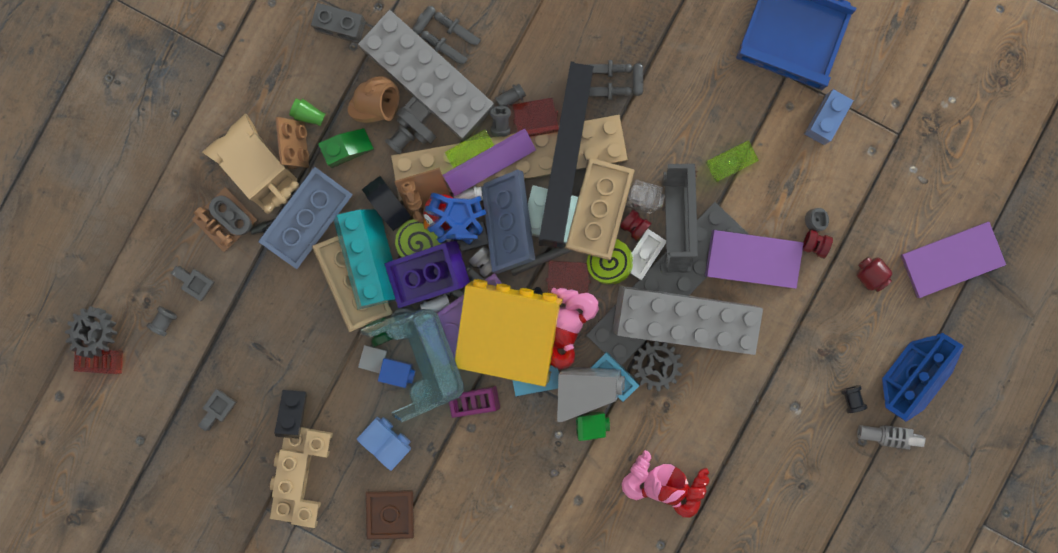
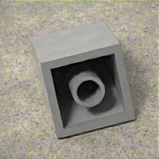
(586, 390)

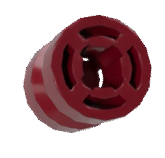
(635, 224)
(817, 244)

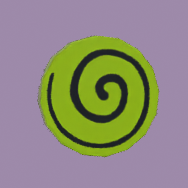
(414, 238)
(614, 270)

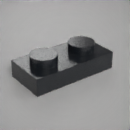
(290, 414)

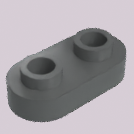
(407, 120)
(230, 216)

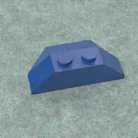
(919, 374)

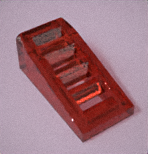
(115, 363)

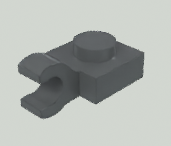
(195, 283)
(218, 408)

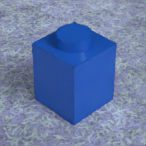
(396, 373)

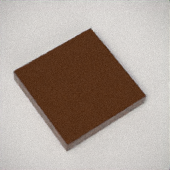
(389, 514)

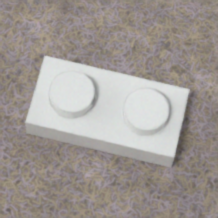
(646, 253)

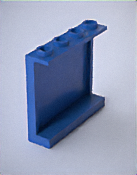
(796, 38)

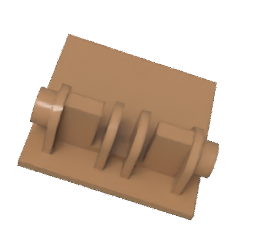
(292, 143)
(417, 190)
(214, 229)

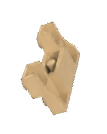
(292, 476)

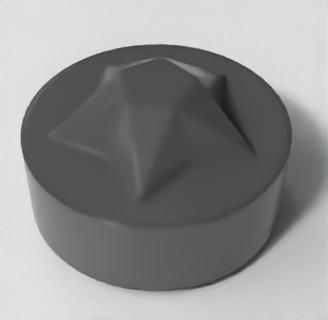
(817, 219)

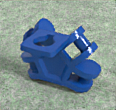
(458, 215)

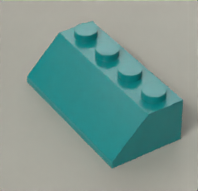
(364, 253)

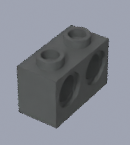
(338, 23)

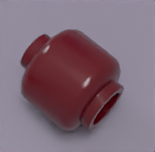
(874, 274)

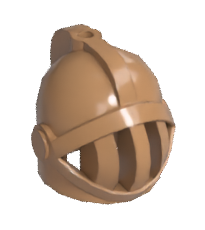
(371, 101)

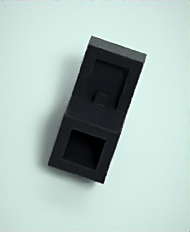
(386, 203)

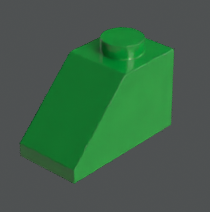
(345, 147)
(592, 426)

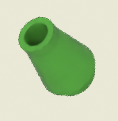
(305, 112)

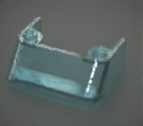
(433, 355)

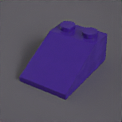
(427, 274)

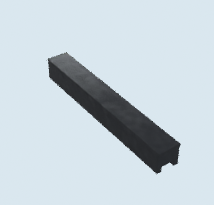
(566, 156)

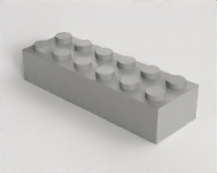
(426, 75)
(687, 320)

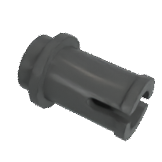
(511, 96)

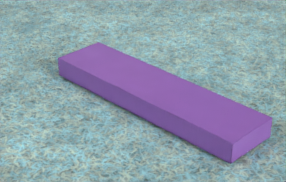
(489, 162)

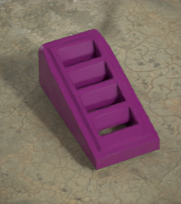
(493, 400)

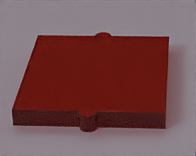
(536, 117)
(568, 275)

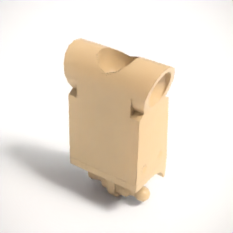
(253, 165)

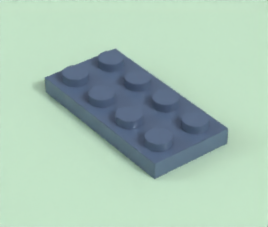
(305, 217)
(508, 222)

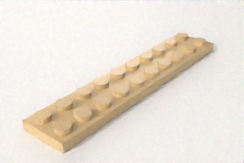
(600, 140)

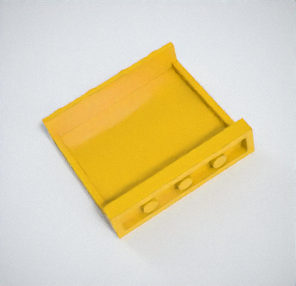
(507, 332)

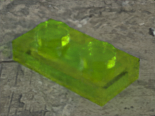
(732, 161)

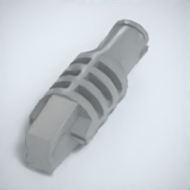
(891, 436)

